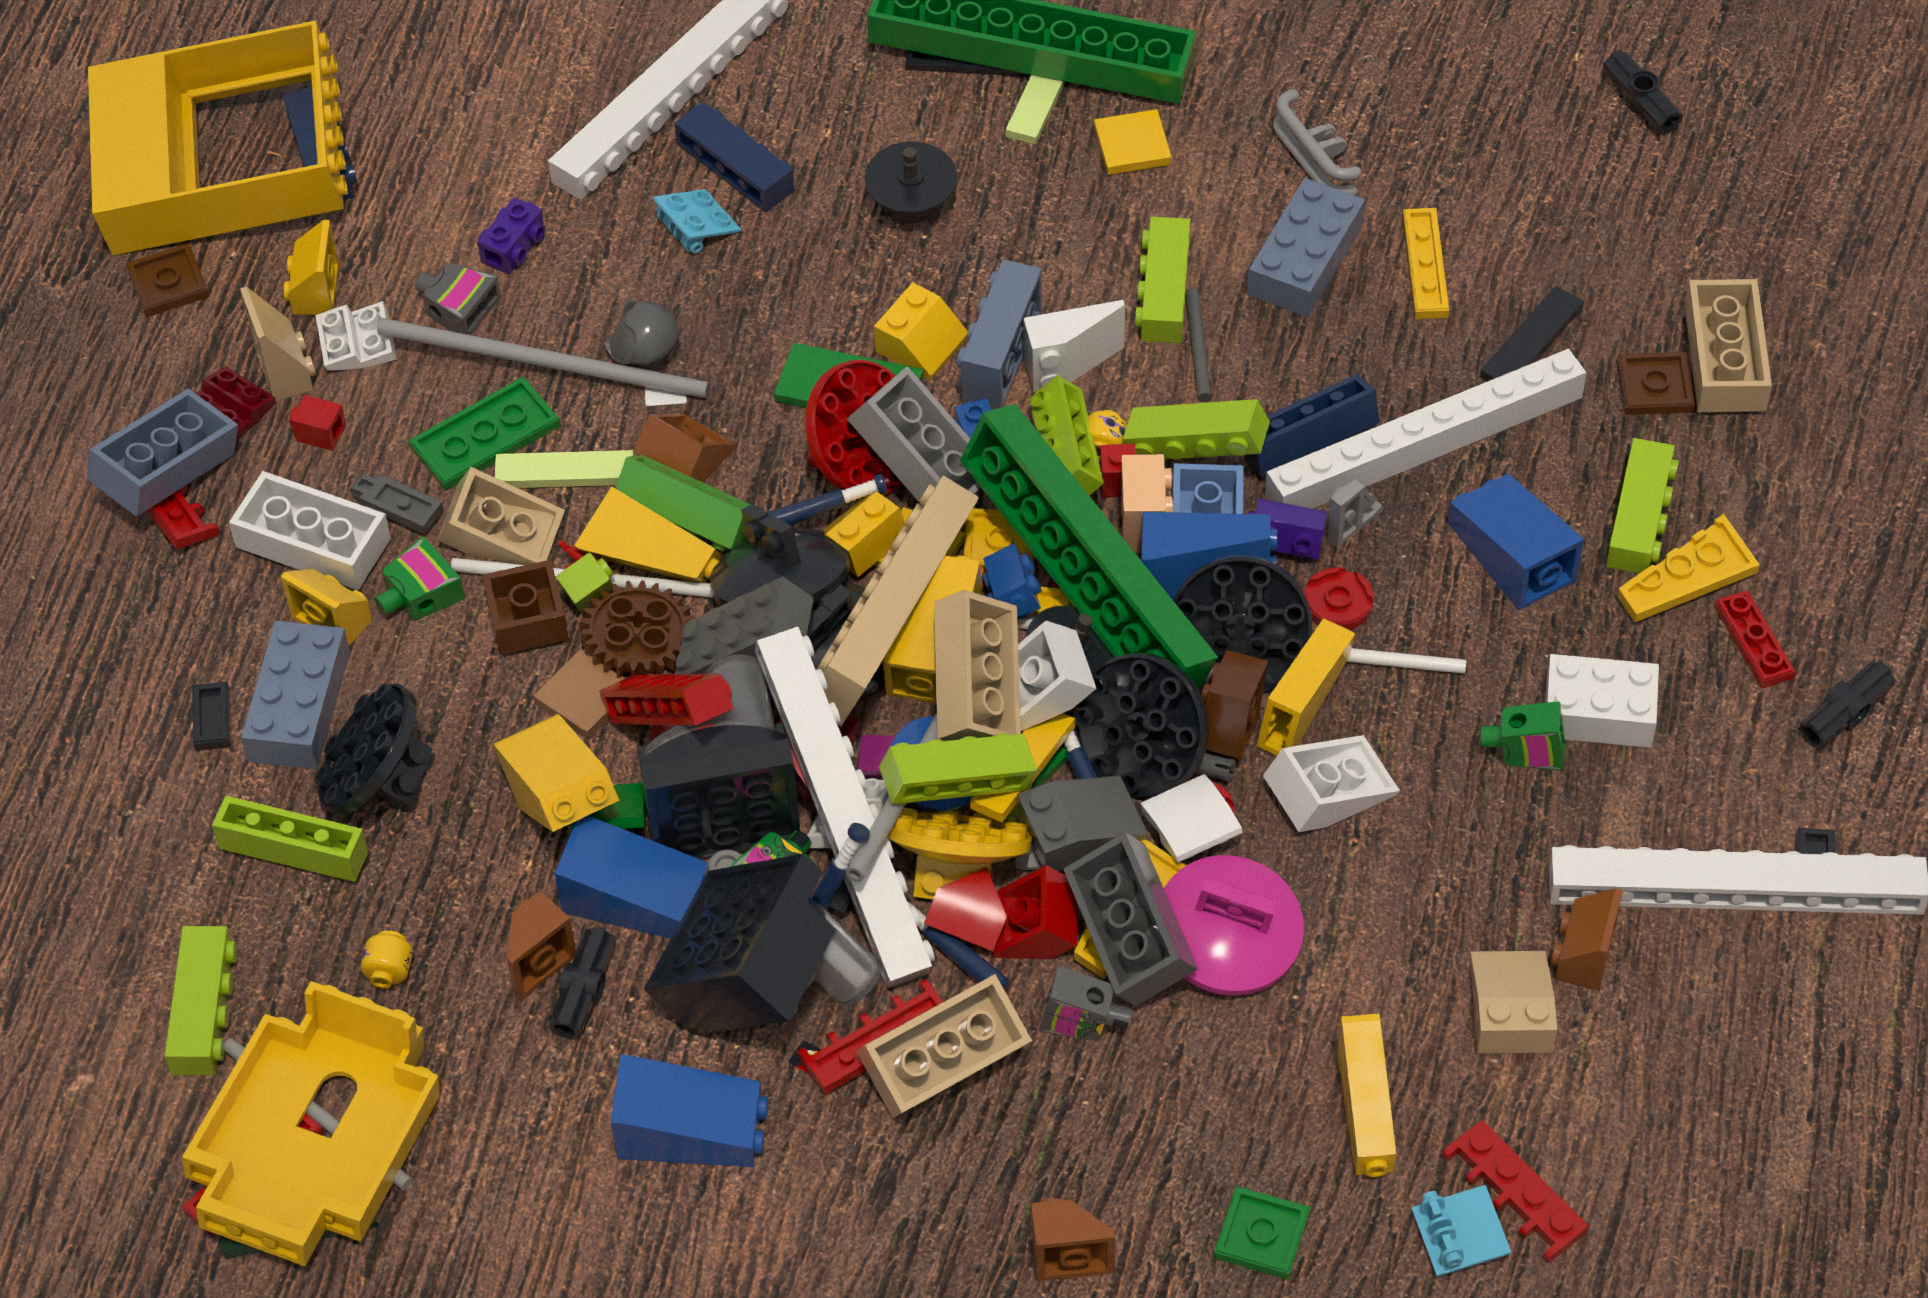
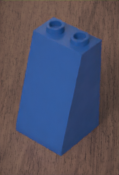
(1517, 540)
(1182, 542)
(626, 879)
(686, 1114)

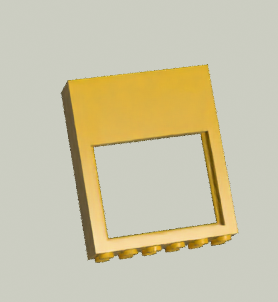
(148, 139)

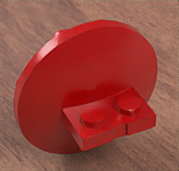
(832, 439)

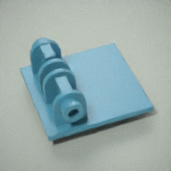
(693, 217)
(1460, 1229)

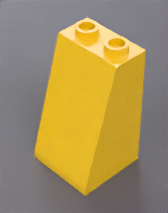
(911, 657)
(554, 774)

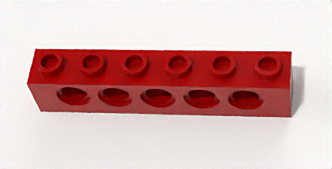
(667, 699)

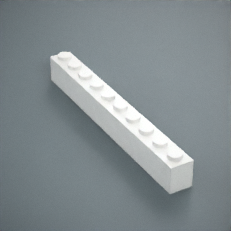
(660, 93)
(1429, 431)
(841, 801)
(1742, 879)

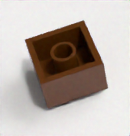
(525, 607)
(1234, 702)

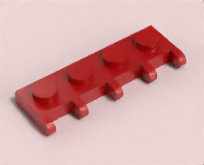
(182, 521)
(840, 1061)
(1519, 1188)

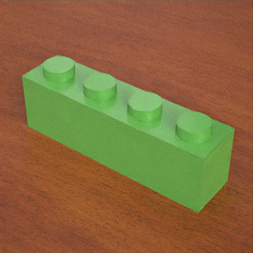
(684, 501)

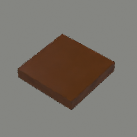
(167, 280)
(1655, 383)

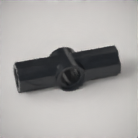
(1642, 92)
(1847, 704)
(582, 983)

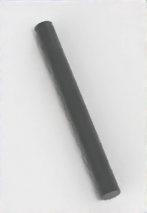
(1198, 344)

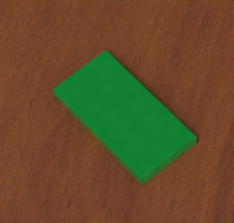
(809, 363)
(486, 428)

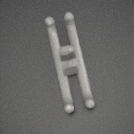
(1313, 145)

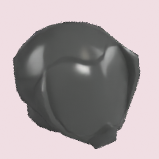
(643, 335)

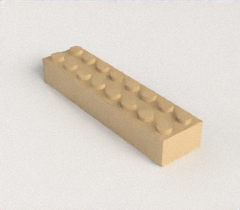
(894, 593)

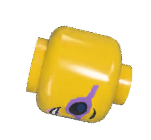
(1106, 429)
(386, 959)

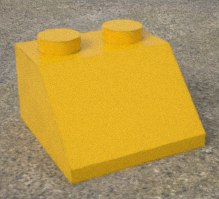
(313, 272)
(919, 331)
(867, 530)
(325, 602)

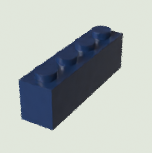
(301, 116)
(734, 156)
(1316, 423)

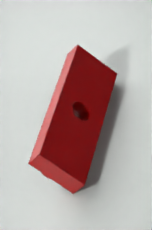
(1754, 639)

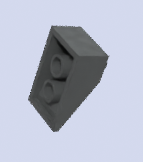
(1077, 818)

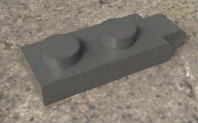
(397, 501)

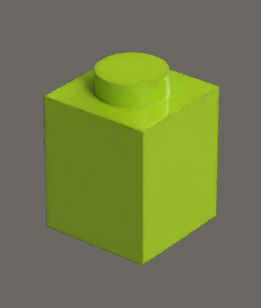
(585, 580)

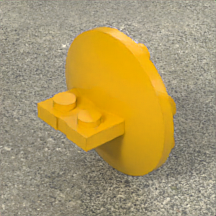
(955, 849)

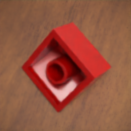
(1039, 916)

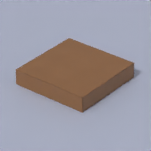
(576, 694)

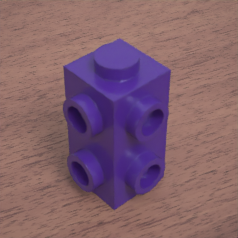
(511, 235)
(1297, 527)

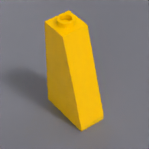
(642, 539)
(1304, 687)
(1366, 1094)

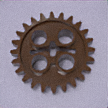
(632, 629)

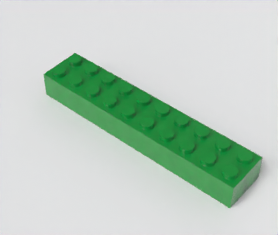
(1043, 42)
(1080, 544)

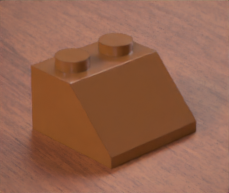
(683, 444)
(1587, 939)
(538, 943)
(1070, 1241)

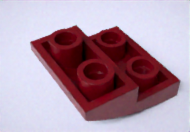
(236, 398)

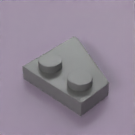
(1350, 511)

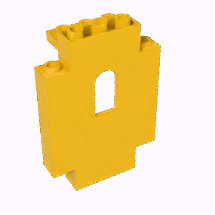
(287, 1184)

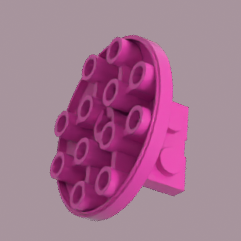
(1237, 923)

